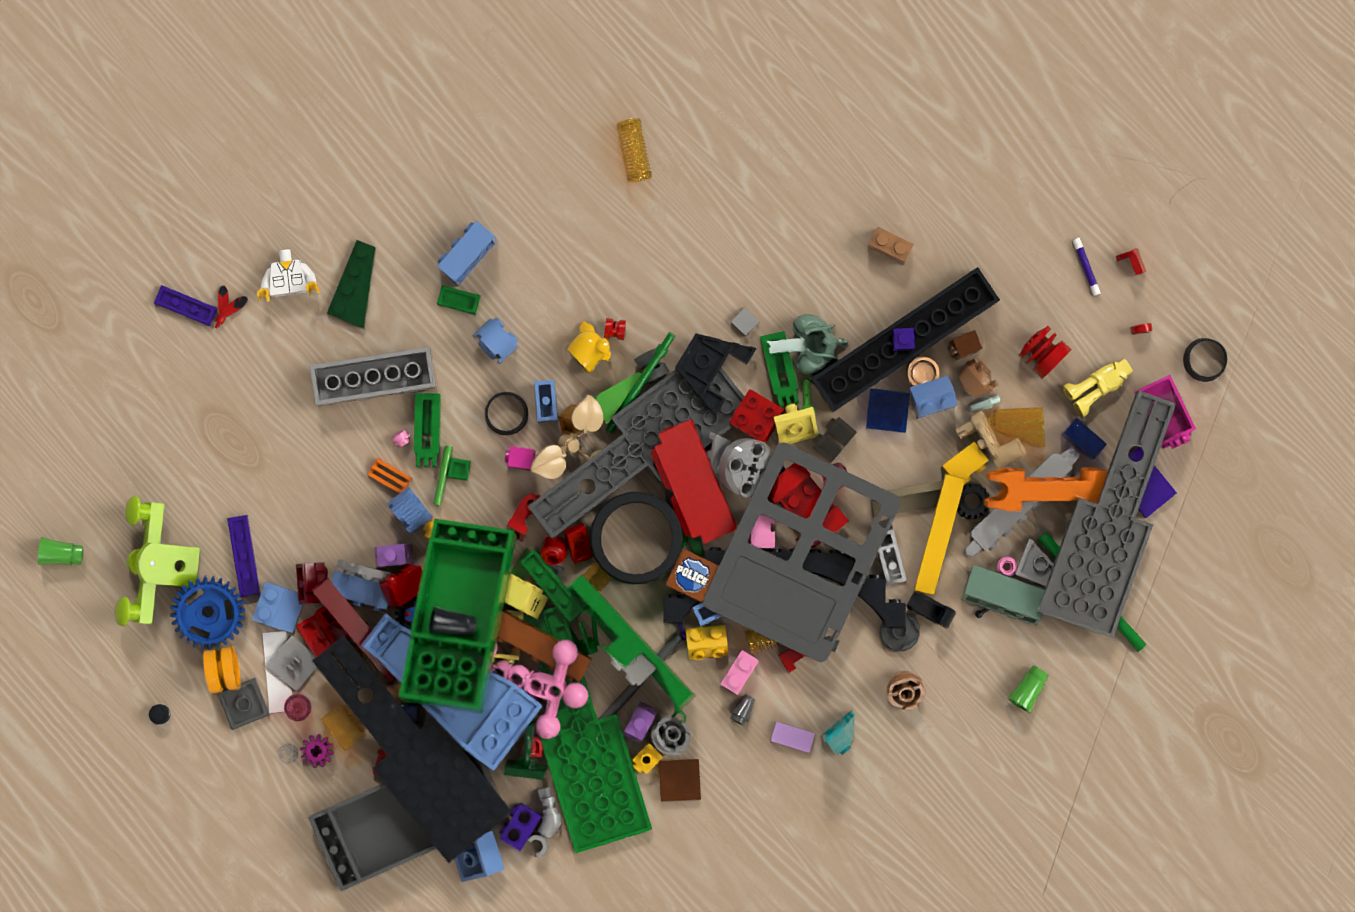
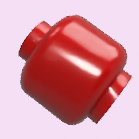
(554, 550)

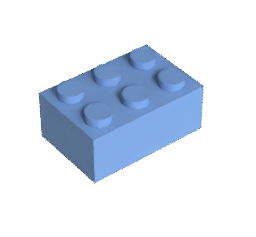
(466, 252)

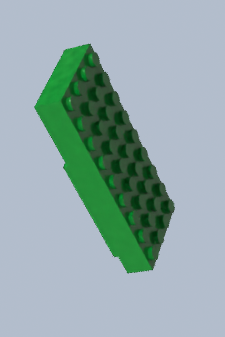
(465, 574)

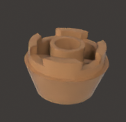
(976, 378)
(905, 690)

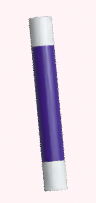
(1086, 266)

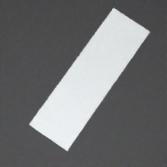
(277, 689)

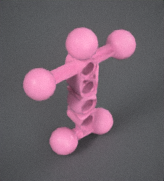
(574, 694)

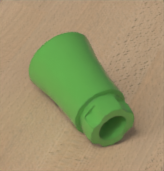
(59, 552)
(1028, 689)

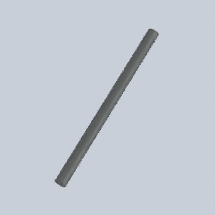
(631, 689)

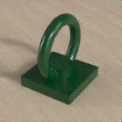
(526, 765)

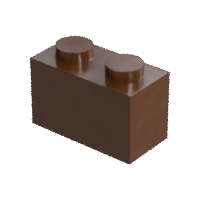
(964, 345)

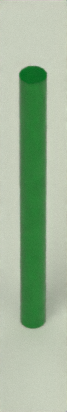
(1123, 627)

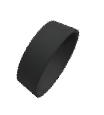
(1186, 360)
(520, 426)

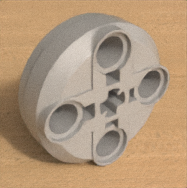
(743, 465)

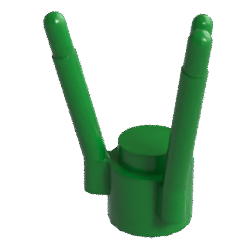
(587, 645)

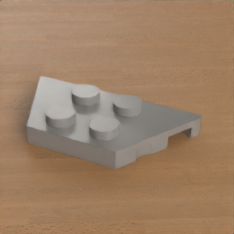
(362, 571)

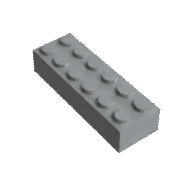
(373, 376)

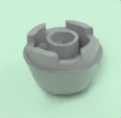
(670, 736)

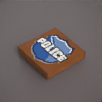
(692, 575)

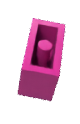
(520, 457)

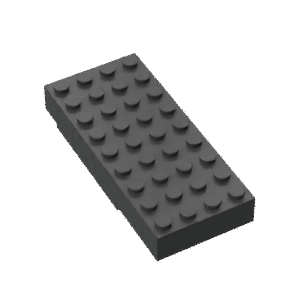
(372, 833)

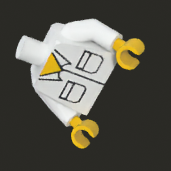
(287, 278)

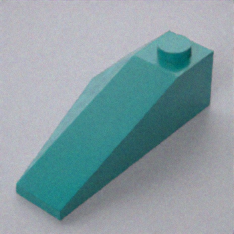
(840, 734)

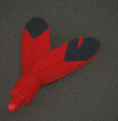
(225, 308)

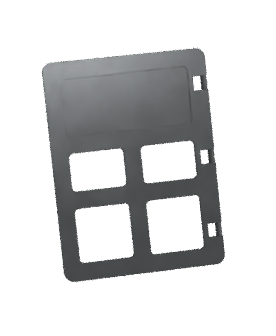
(779, 595)

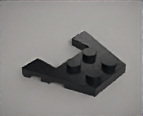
(703, 361)

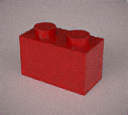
(403, 585)

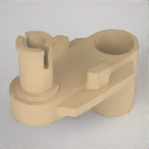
(1001, 455)

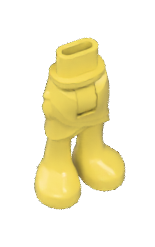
(1107, 380)

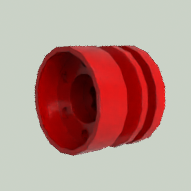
(1044, 352)

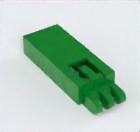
(777, 364)
(427, 421)

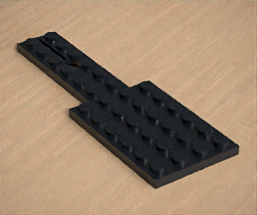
(423, 765)

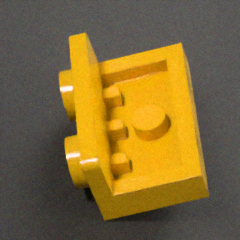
(707, 642)

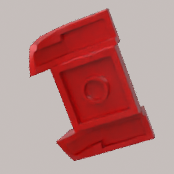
(799, 495)

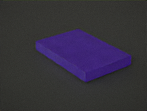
(1157, 490)

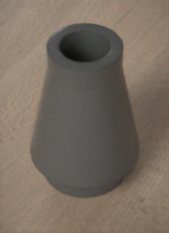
(742, 711)

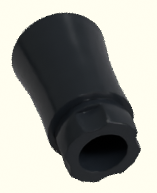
(451, 622)

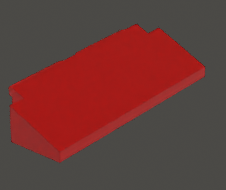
(690, 476)

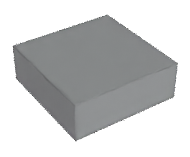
(745, 321)

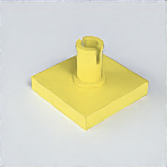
(796, 425)

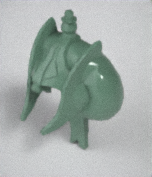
(815, 344)

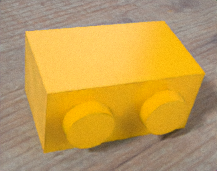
(966, 462)

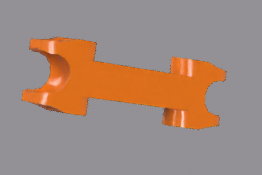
(1018, 488)

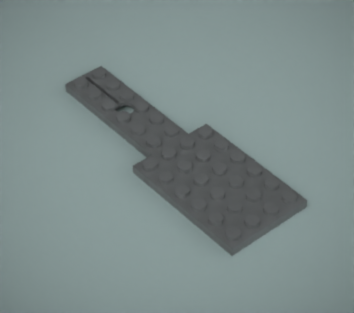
(640, 423)
(1105, 538)

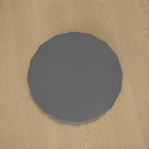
(901, 639)

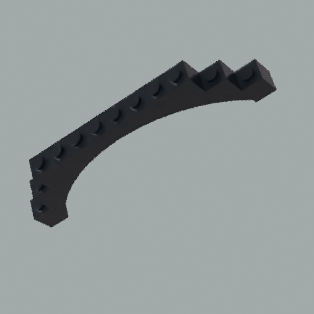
(831, 565)

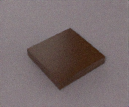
(679, 780)

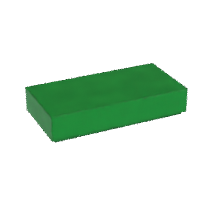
(458, 300)

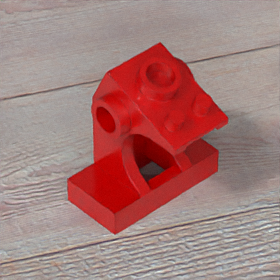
(517, 522)

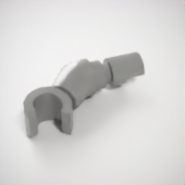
(550, 821)

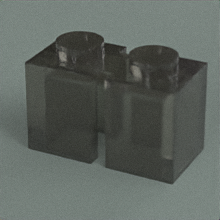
(826, 446)

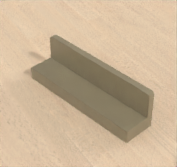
(914, 497)

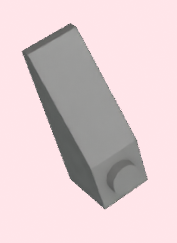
(890, 557)

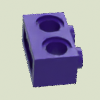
(524, 829)

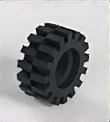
(981, 509)

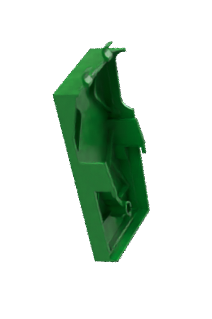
(628, 643)

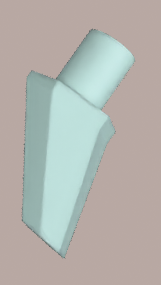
(984, 403)

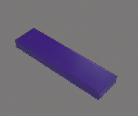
(244, 555)

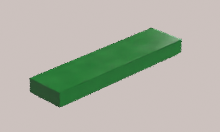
(552, 586)

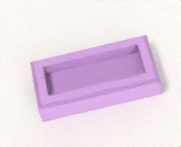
(792, 737)

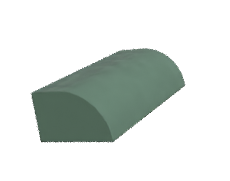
(1003, 595)

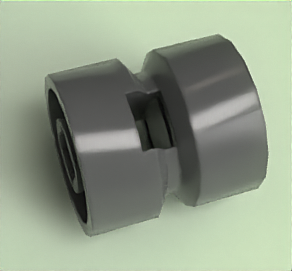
(660, 370)

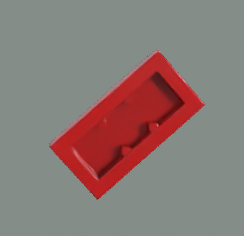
(578, 543)

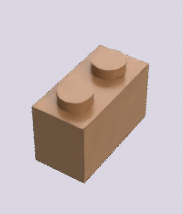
(890, 245)

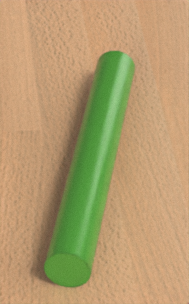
(442, 475)

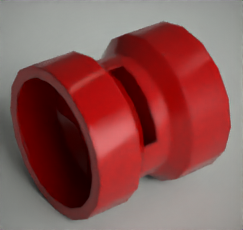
(615, 329)

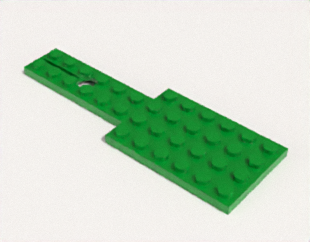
(591, 764)

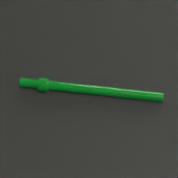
(660, 351)

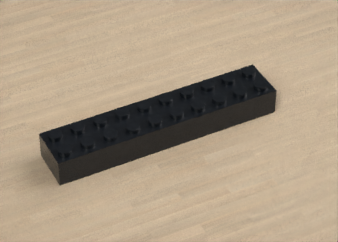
(931, 324)

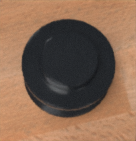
(159, 714)

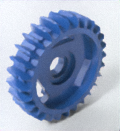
(217, 624)

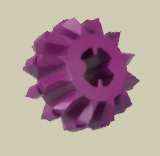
(322, 756)

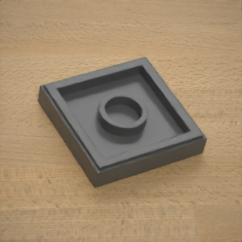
(244, 704)

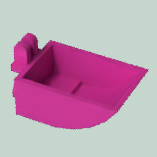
(1180, 422)

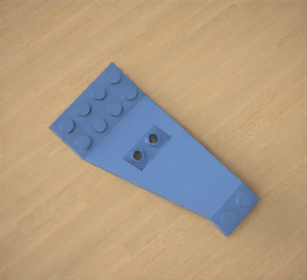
(483, 735)

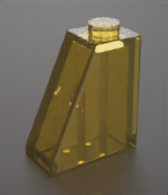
(1020, 423)

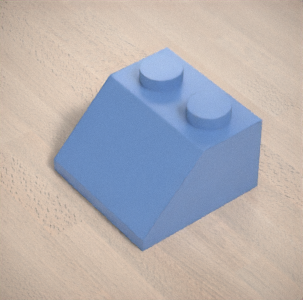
(933, 397)
(278, 607)
(480, 859)

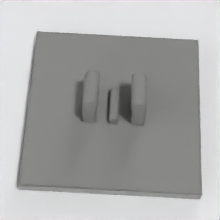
(293, 663)

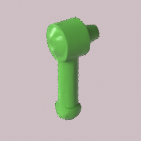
(806, 394)

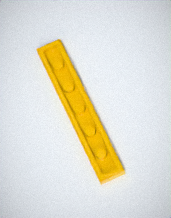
(939, 534)

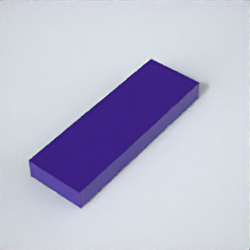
(185, 305)

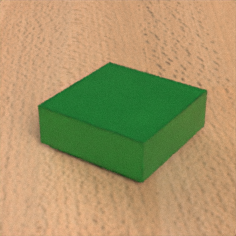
(459, 469)

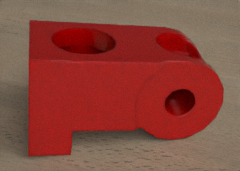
(789, 657)

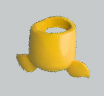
(589, 347)

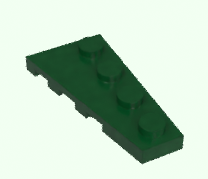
(353, 290)

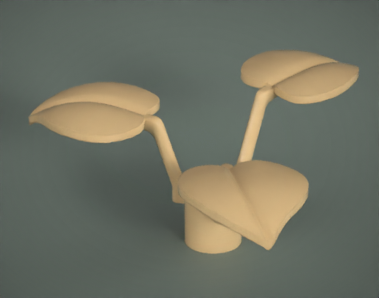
(585, 417)

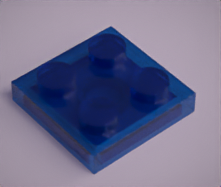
(887, 410)

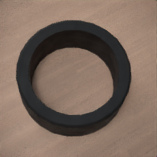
(600, 519)

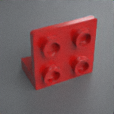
(756, 416)

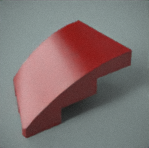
(321, 631)

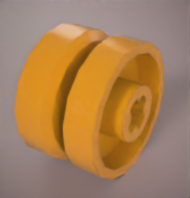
(221, 669)

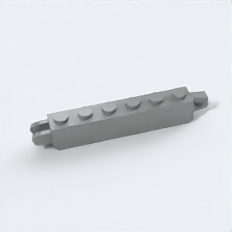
(999, 521)

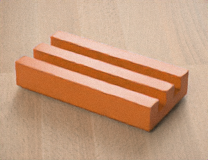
(375, 467)

